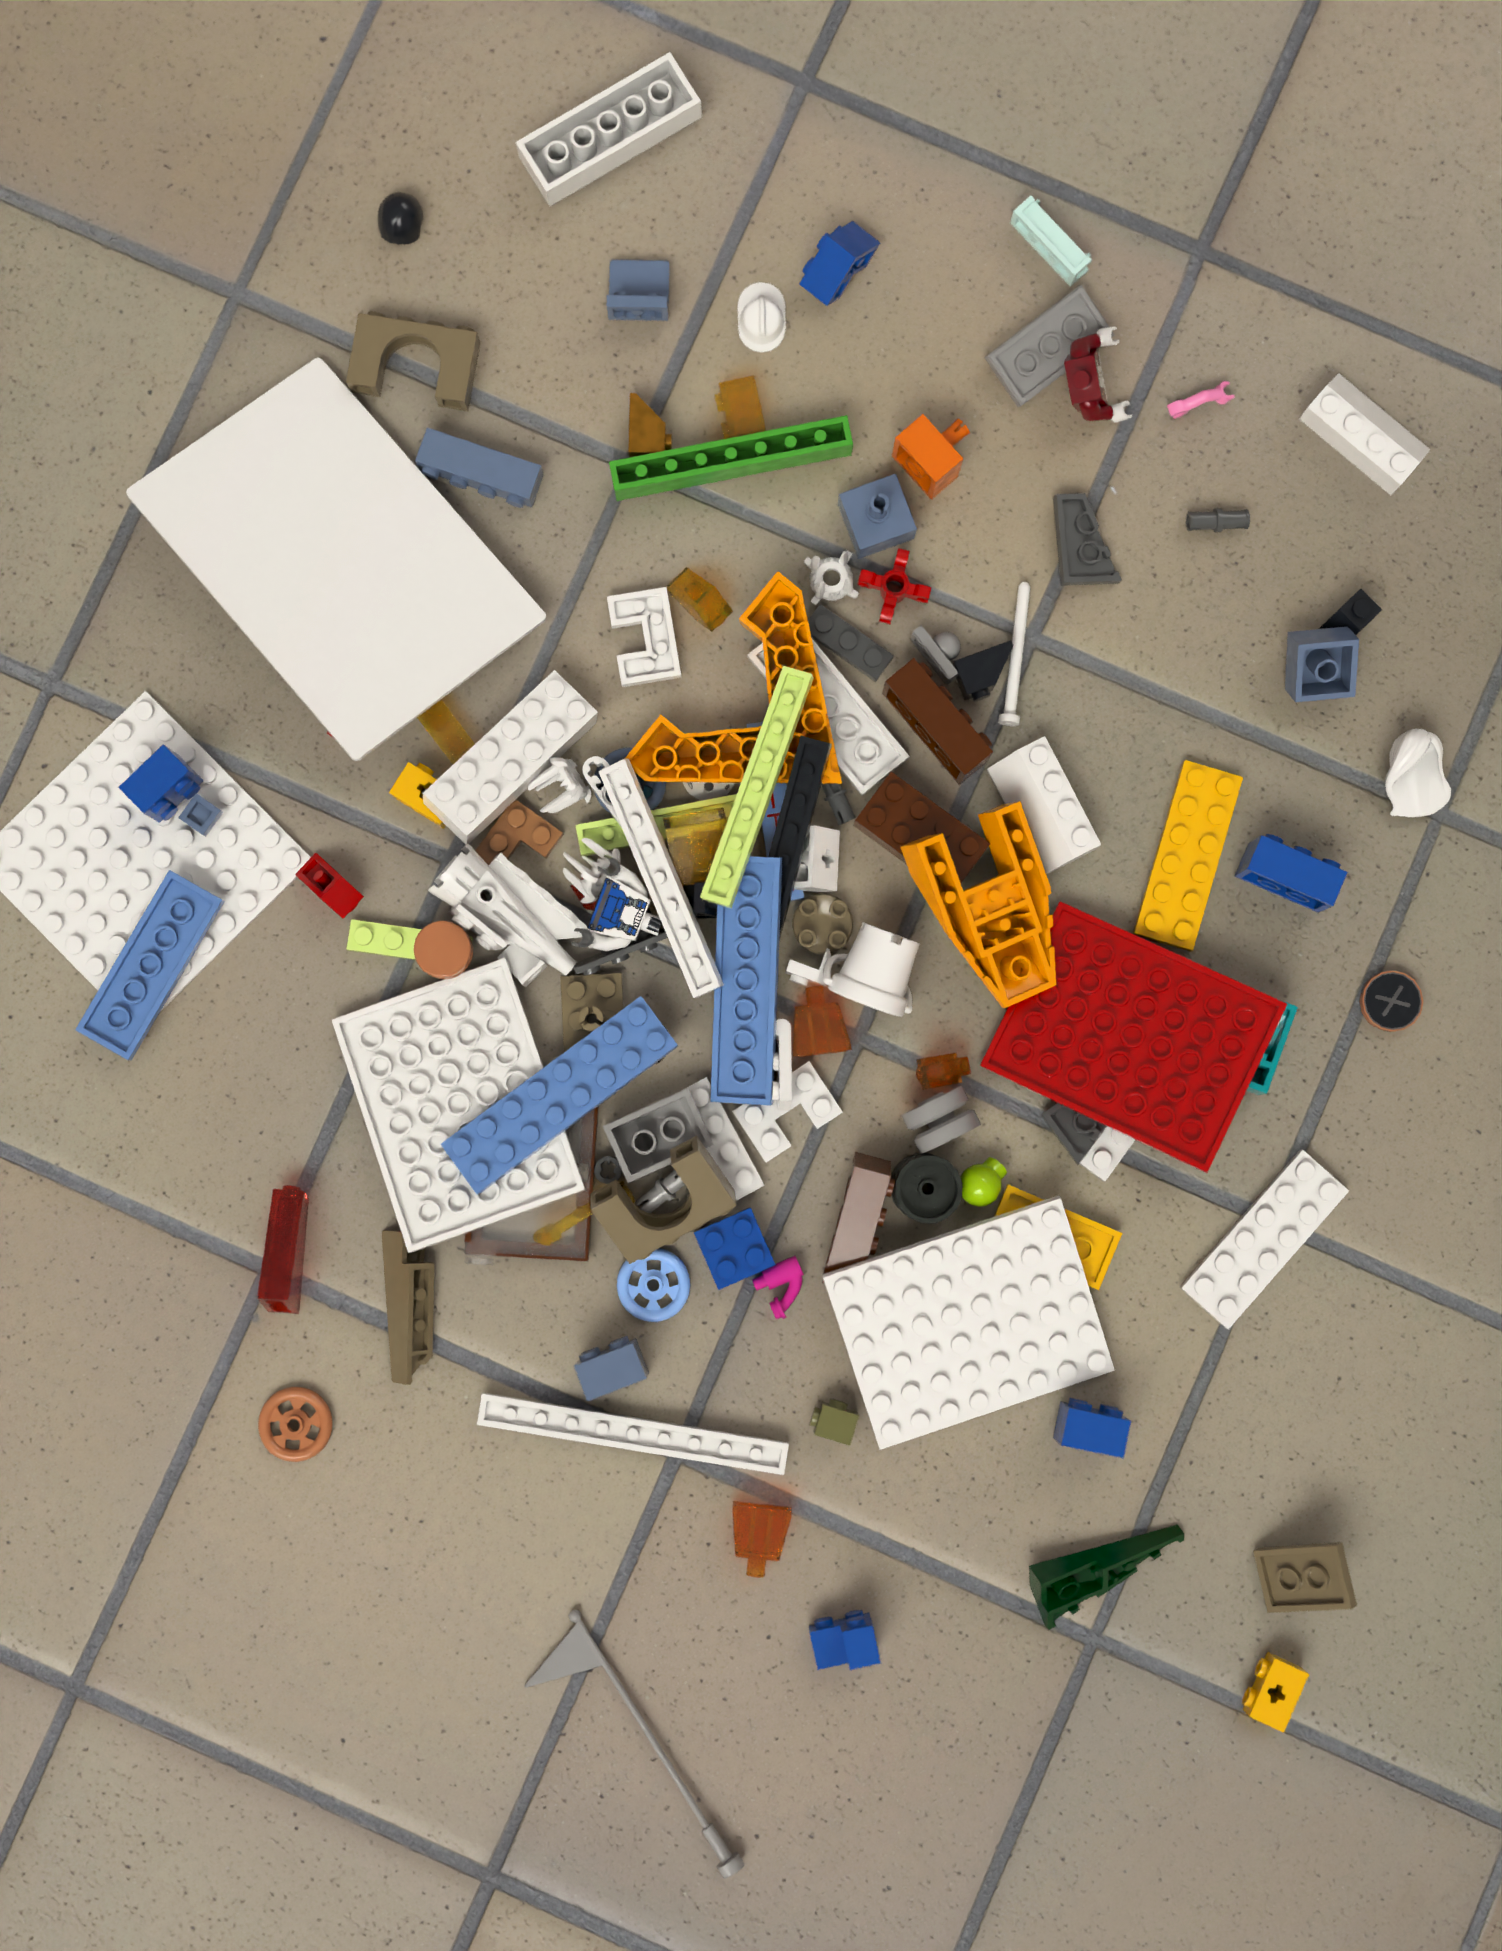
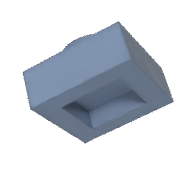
(200, 815)

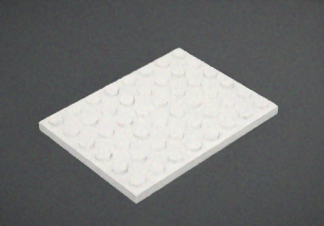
(427, 1071)
(969, 1322)

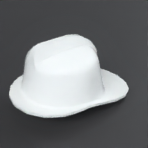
(761, 317)

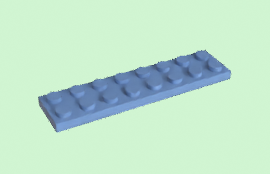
(748, 1000)
(559, 1095)

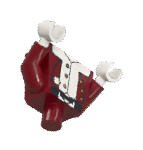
(1087, 380)

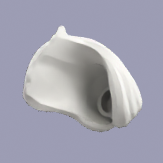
(1416, 775)

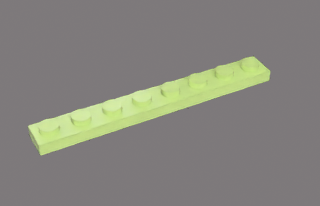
(757, 787)

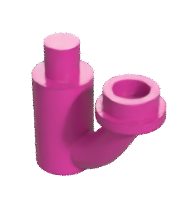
(777, 1275)

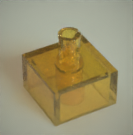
(694, 842)

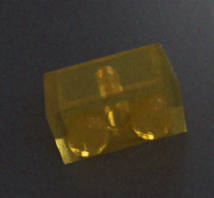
(740, 407)

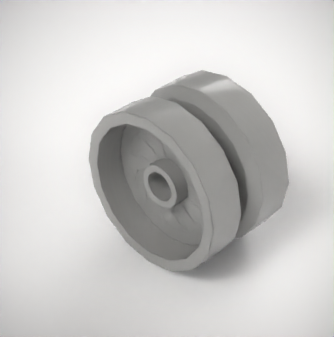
(940, 1118)

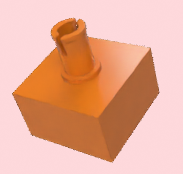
(930, 454)

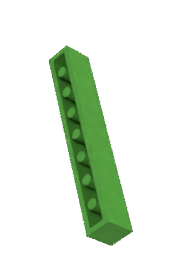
(731, 458)

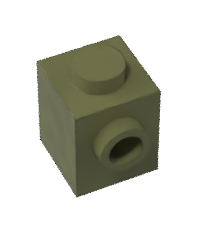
(834, 1421)

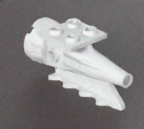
(514, 908)

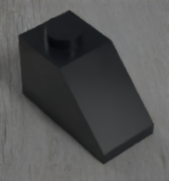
(1354, 613)
(981, 670)

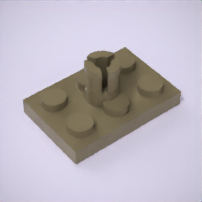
(588, 1004)
(1305, 1577)

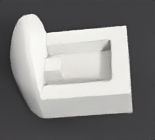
(803, 974)

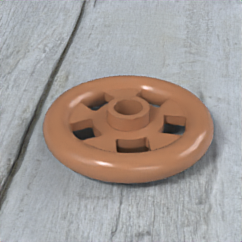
(308, 1447)

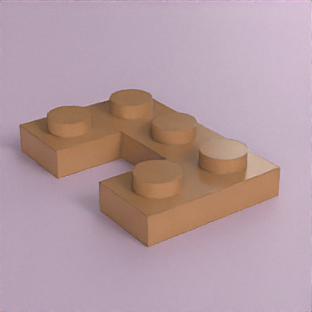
(516, 826)

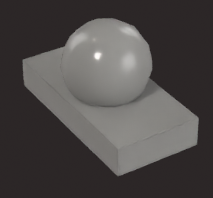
(938, 651)

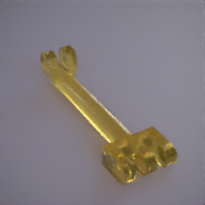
(552, 1232)

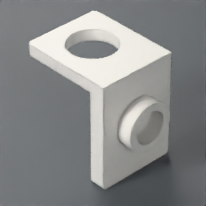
(522, 964)

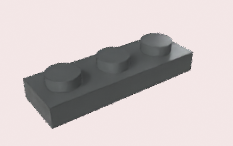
(848, 643)

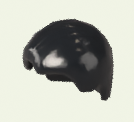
(400, 218)

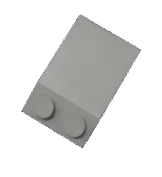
(646, 1136)

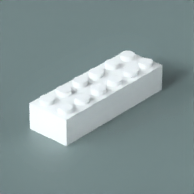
(609, 129)
(510, 757)

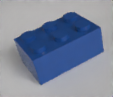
(1291, 873)

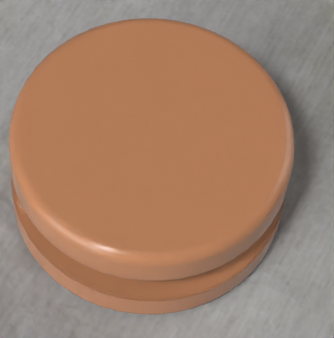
(443, 950)

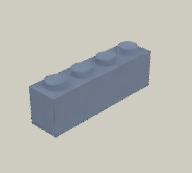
(479, 468)

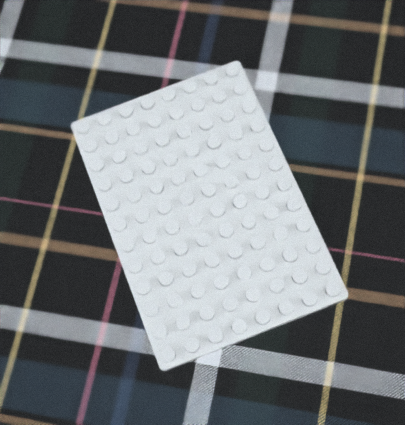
(336, 557)

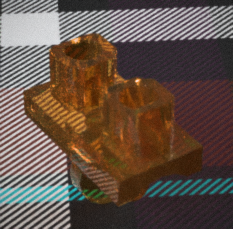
(941, 1070)

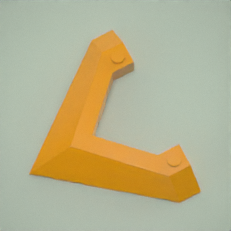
(723, 755)

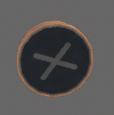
(1391, 1001)

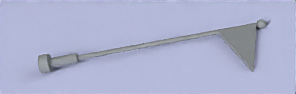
(580, 1653)

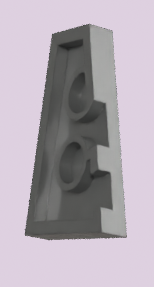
(1080, 548)
(1073, 1130)

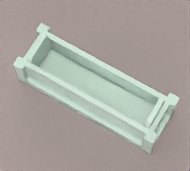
(1050, 241)

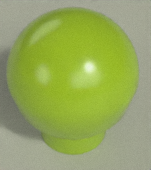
(982, 1182)

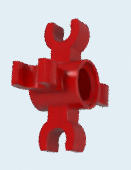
(913, 591)

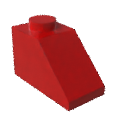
(329, 885)

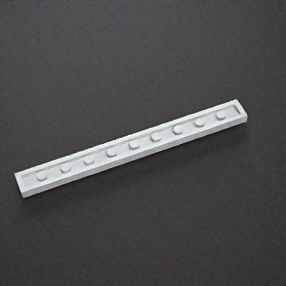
(633, 1433)

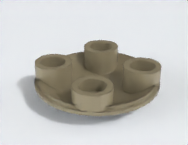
(822, 923)

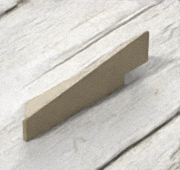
(409, 1306)

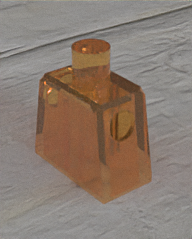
(819, 1026)
(759, 1533)

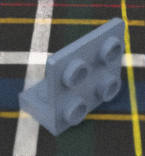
(638, 290)

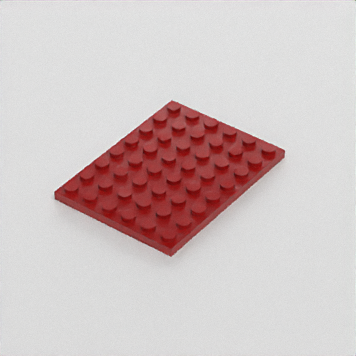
(1137, 1038)

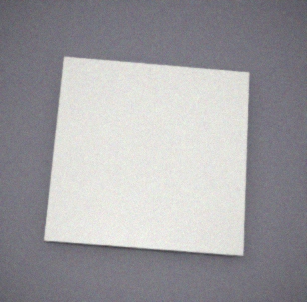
(91, 861)

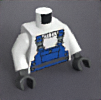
(618, 911)

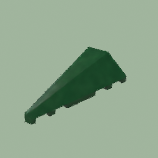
(1071, 1579)

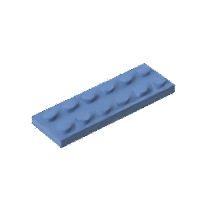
(149, 965)

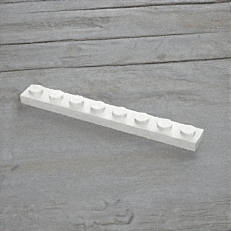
(661, 878)

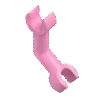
(1182, 406)

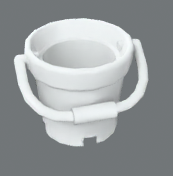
(875, 971)

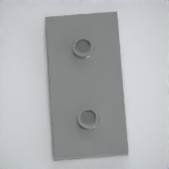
(1038, 351)

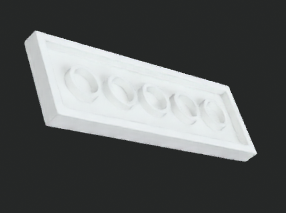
(861, 742)
(1264, 1239)

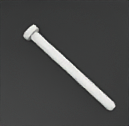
(1009, 716)

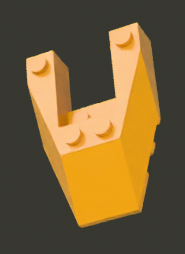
(999, 922)

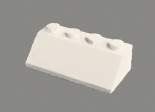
(1364, 434)
(1048, 801)

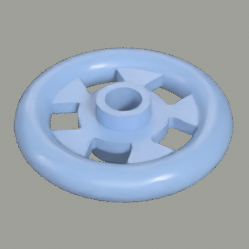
(678, 1293)

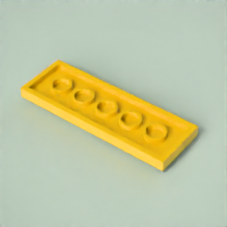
(1187, 855)

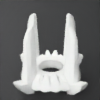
(820, 588)
(565, 772)
(591, 884)

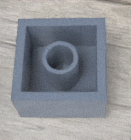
(1321, 664)
(611, 1368)

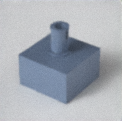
(877, 516)

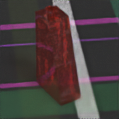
(284, 1251)

